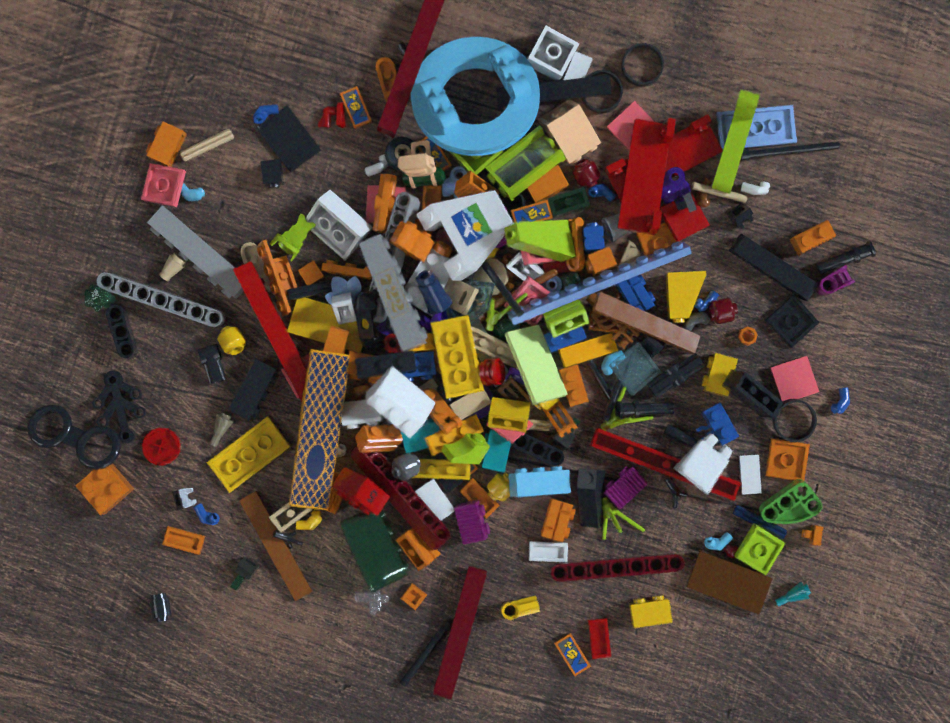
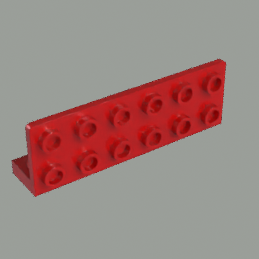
(685, 151)
(645, 176)

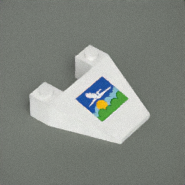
(473, 226)

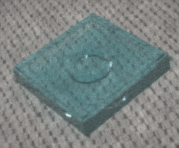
(635, 368)

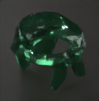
(98, 297)

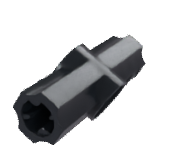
(675, 375)

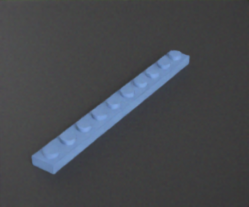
(606, 279)

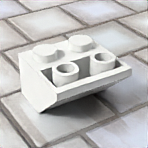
(359, 413)

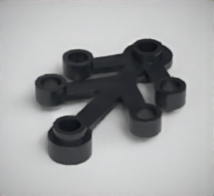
(118, 404)

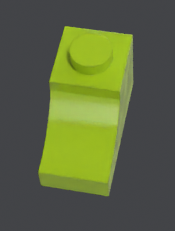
(467, 450)

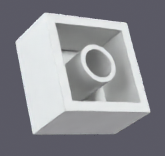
(552, 53)

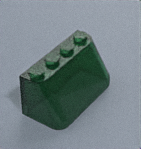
(375, 549)

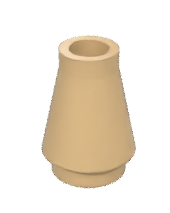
(172, 266)

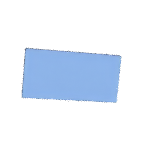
(768, 128)

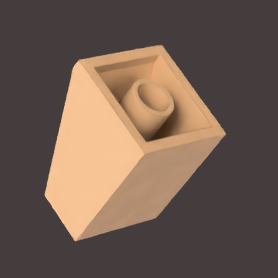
(570, 130)

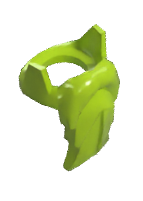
(292, 240)

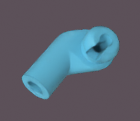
(192, 194)
(608, 359)
(718, 543)

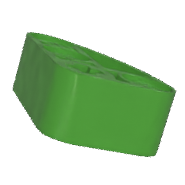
(795, 509)

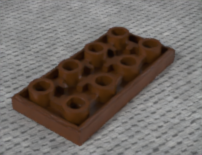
(729, 582)

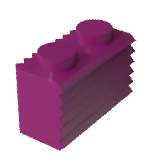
(625, 487)
(471, 521)

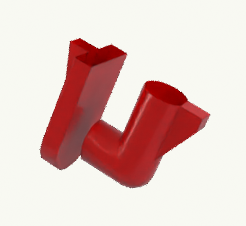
(325, 120)

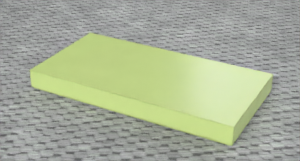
(536, 364)

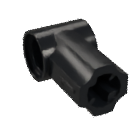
(211, 359)

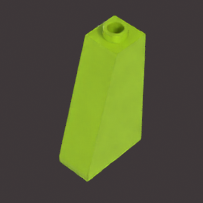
(542, 238)

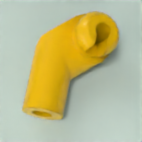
(312, 522)

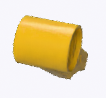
(522, 607)

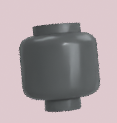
(405, 466)

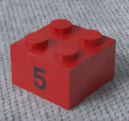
(360, 492)

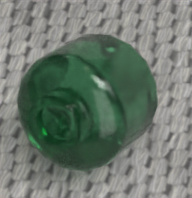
(503, 326)

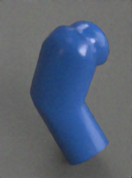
(263, 112)
(601, 190)
(703, 305)
(843, 403)
(206, 517)

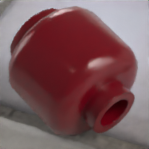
(586, 173)
(722, 311)

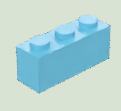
(539, 482)

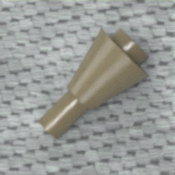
(222, 424)

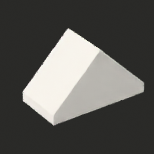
(523, 271)
(343, 308)

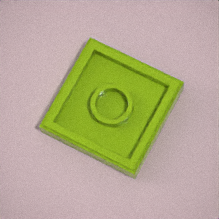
(759, 549)

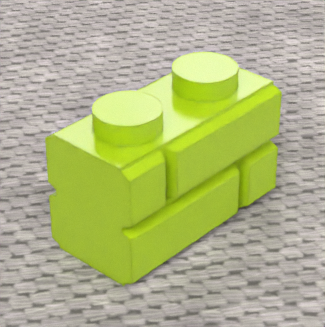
(566, 318)

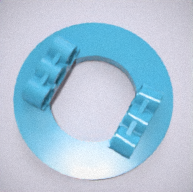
(439, 119)

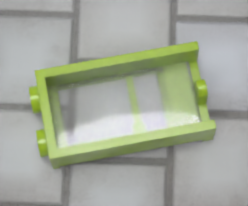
(524, 163)

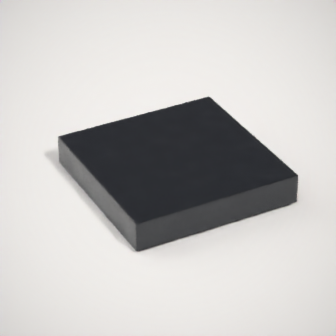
(792, 321)

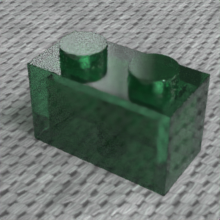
(568, 203)

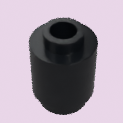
(160, 607)

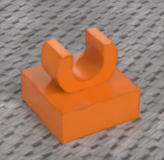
(814, 534)

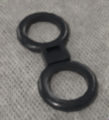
(74, 437)

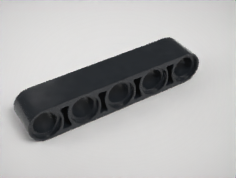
(773, 267)

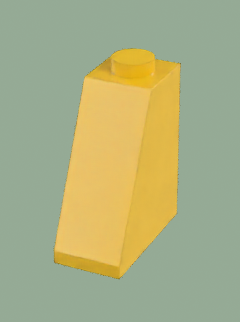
(682, 293)

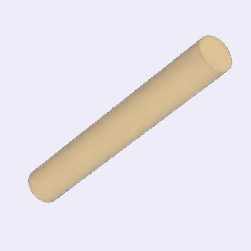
(708, 189)

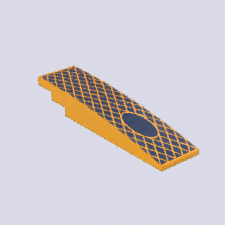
(319, 429)

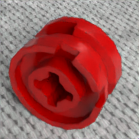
(492, 372)

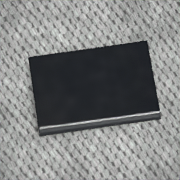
(288, 139)

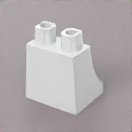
(703, 463)

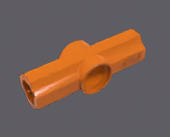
(384, 202)

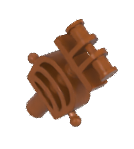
(627, 338)

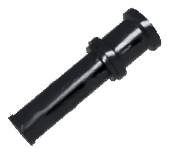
(855, 255)
(636, 409)

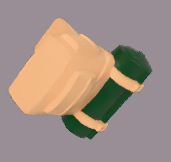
(420, 168)

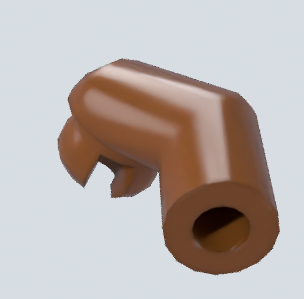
(702, 197)
(505, 260)
(360, 391)

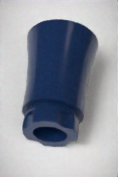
(433, 293)

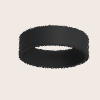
(656, 51)
(612, 75)
(811, 429)

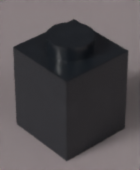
(272, 173)

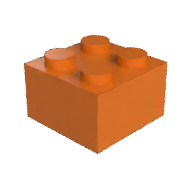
(104, 488)

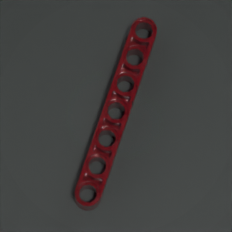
(402, 498)
(625, 571)
(460, 632)

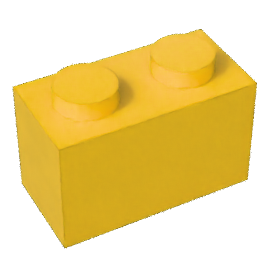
(719, 368)
(509, 414)
(650, 612)

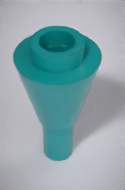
(797, 593)

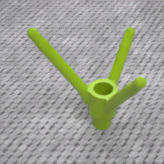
(493, 315)
(614, 421)
(610, 511)

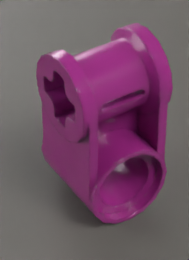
(838, 280)

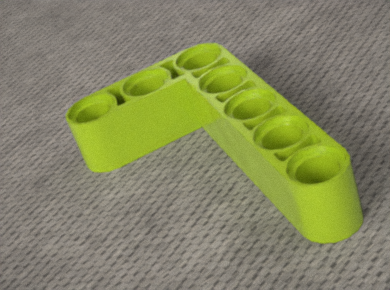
(735, 141)

